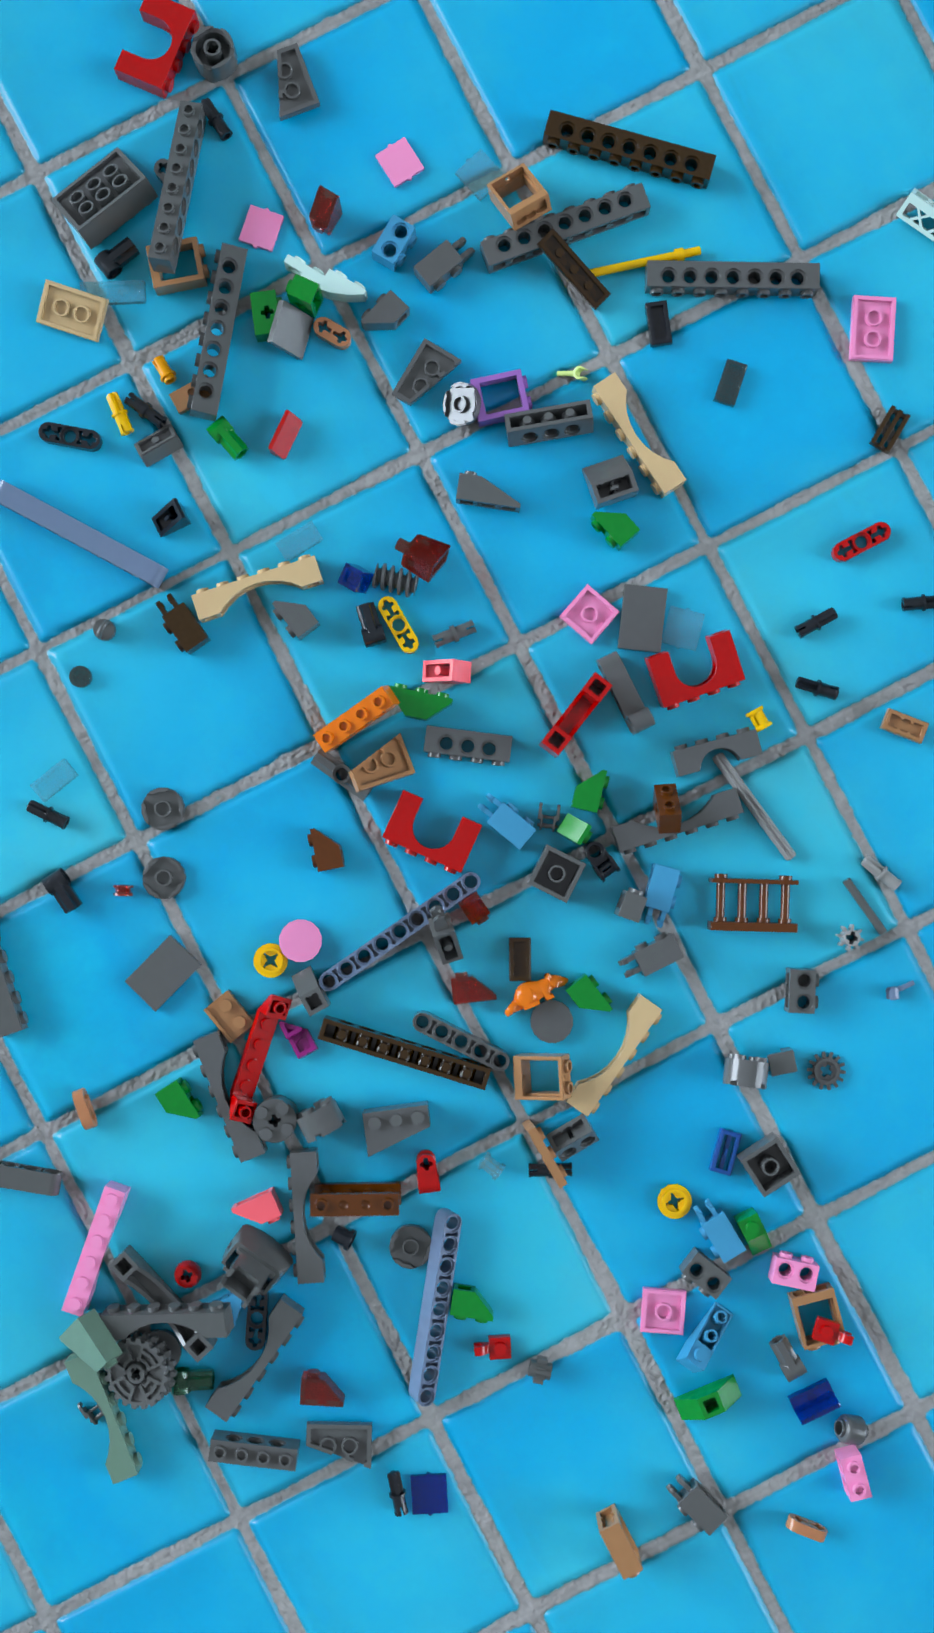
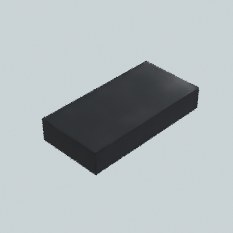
(658, 323)

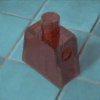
(423, 555)

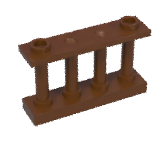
(763, 922)
(355, 1199)

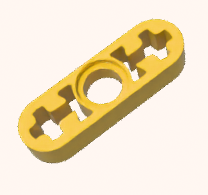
(411, 636)

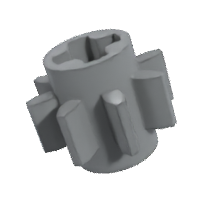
(850, 931)

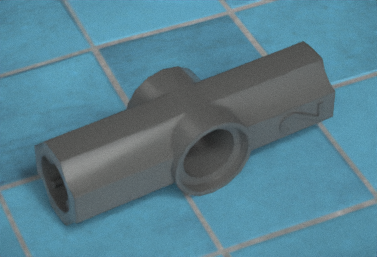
(330, 766)

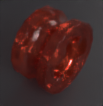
(123, 890)

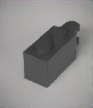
(442, 264)
(444, 935)
(653, 955)
(698, 1504)

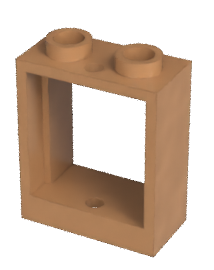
(526, 210)
(183, 283)
(522, 1076)
(803, 1297)
(619, 1542)

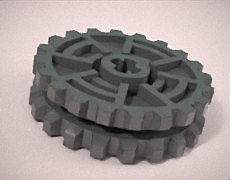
(142, 1371)

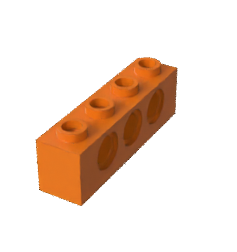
(356, 718)

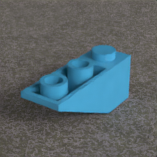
(704, 1339)

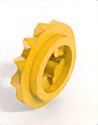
(260, 960)
(670, 1210)

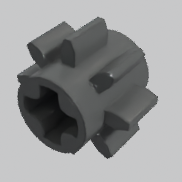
(540, 1369)

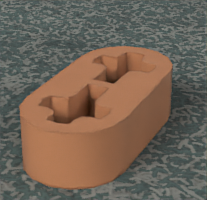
(335, 329)
(84, 1108)
(806, 1527)

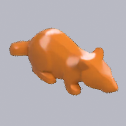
(530, 992)

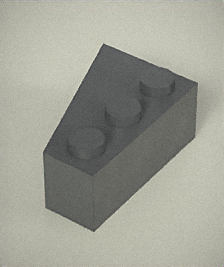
(394, 1123)

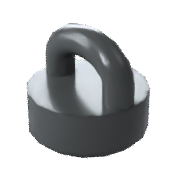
(104, 629)

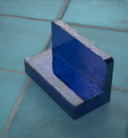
(814, 1401)

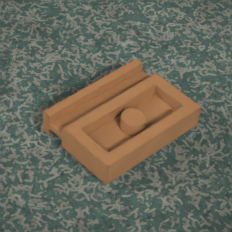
(229, 1016)

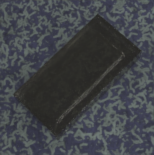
(730, 382)

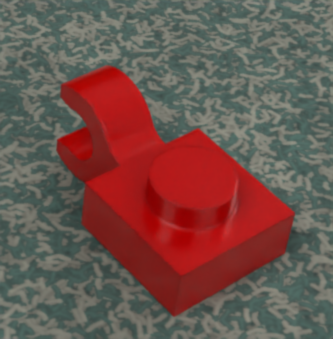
(828, 1331)
(498, 1347)

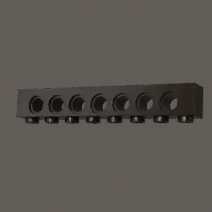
(637, 143)
(404, 1052)

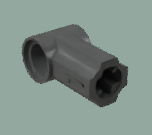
(789, 1361)

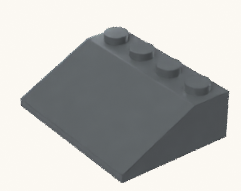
(105, 197)

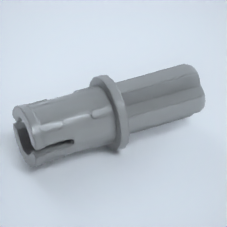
(881, 872)

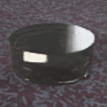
(80, 676)

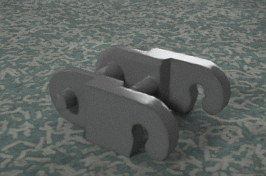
(541, 816)
(88, 1413)

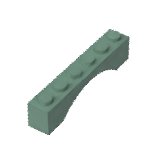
(122, 1458)

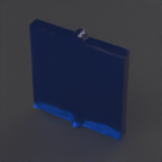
(429, 1493)

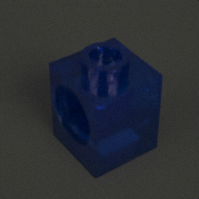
(355, 578)

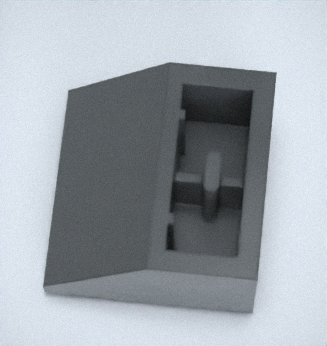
(610, 481)

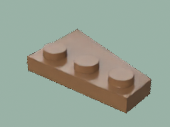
(383, 766)
(547, 1153)

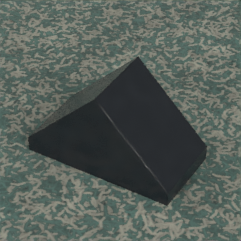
(170, 518)

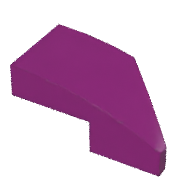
(299, 1038)

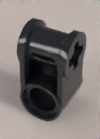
(601, 861)

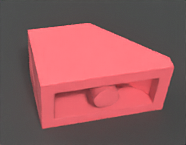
(447, 671)
(260, 1207)

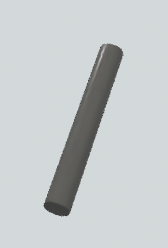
(864, 906)

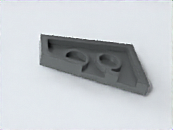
(295, 85)
(424, 372)
(343, 1439)

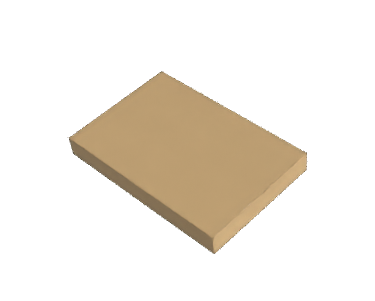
(72, 310)

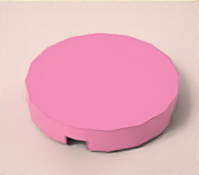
(300, 940)

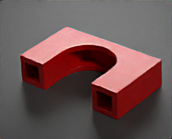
(159, 73)
(725, 672)
(575, 715)
(400, 832)

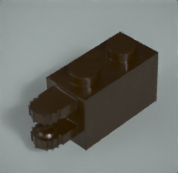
(183, 625)

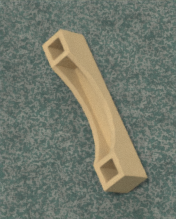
(662, 473)
(215, 602)
(588, 1091)

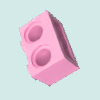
(791, 1276)
(852, 1473)

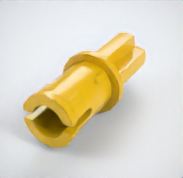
(119, 414)

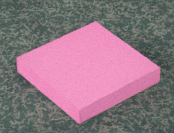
(589, 614)
(663, 1310)

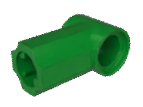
(224, 434)

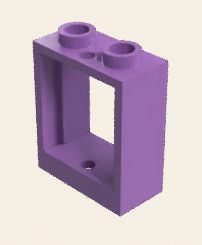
(498, 417)

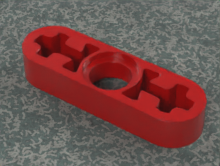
(877, 540)

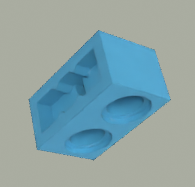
(389, 241)

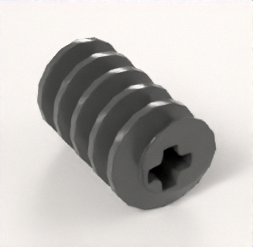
(395, 580)

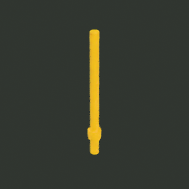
(678, 254)

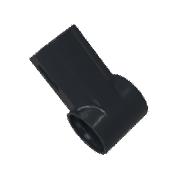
(113, 260)
(371, 628)
(59, 885)

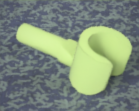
(574, 373)

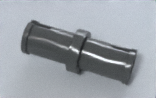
(454, 633)

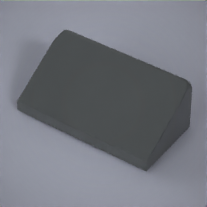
(158, 445)

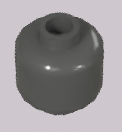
(851, 1429)

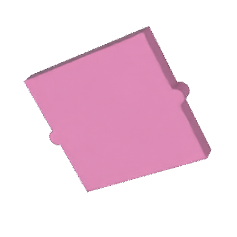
(399, 162)
(261, 228)

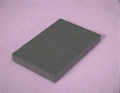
(642, 618)
(163, 973)

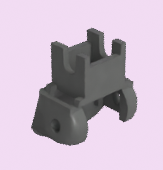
(257, 1267)

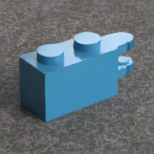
(508, 822)
(661, 892)
(720, 1232)

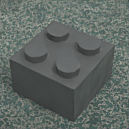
(556, 873)
(768, 1164)

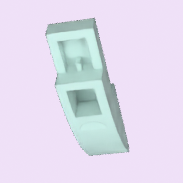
(333, 285)

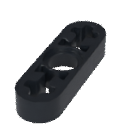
(54, 439)
(250, 1323)

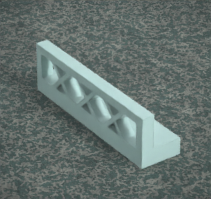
(923, 204)

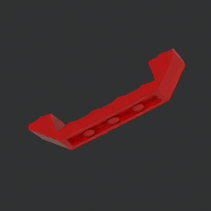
(253, 1057)

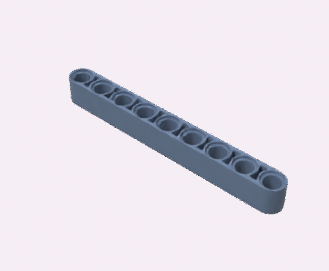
(81, 535)
(393, 940)
(435, 1317)

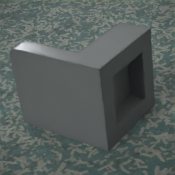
(782, 1062)

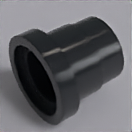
(344, 1237)

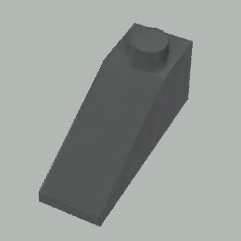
(479, 492)

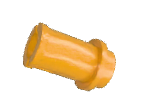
(167, 375)

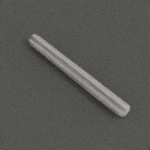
(754, 806)

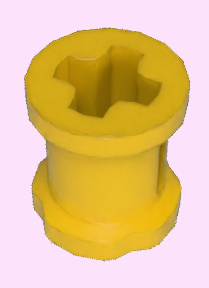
(758, 719)

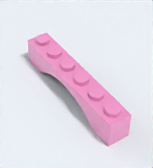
(95, 1247)

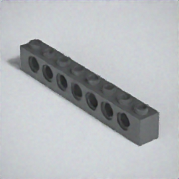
(177, 187)
(578, 230)
(235, 258)
(806, 273)

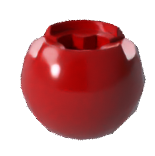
(185, 1281)

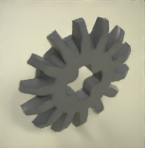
(827, 1079)

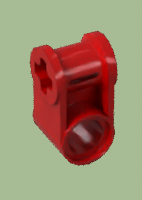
(427, 1175)

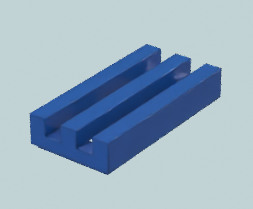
(719, 1169)

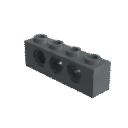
(549, 423)
(501, 742)
(254, 1450)

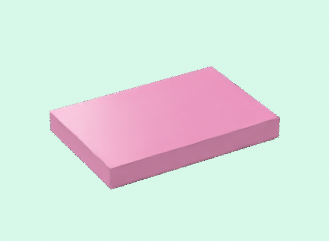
(872, 329)

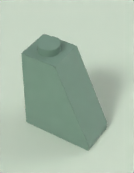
(92, 1341)

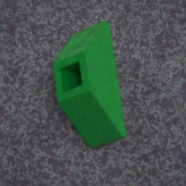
(419, 703)
(708, 1399)

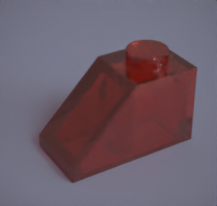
(325, 211)
(474, 908)
(470, 989)
(320, 1390)

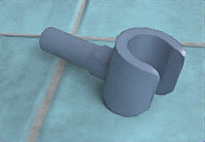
(893, 992)

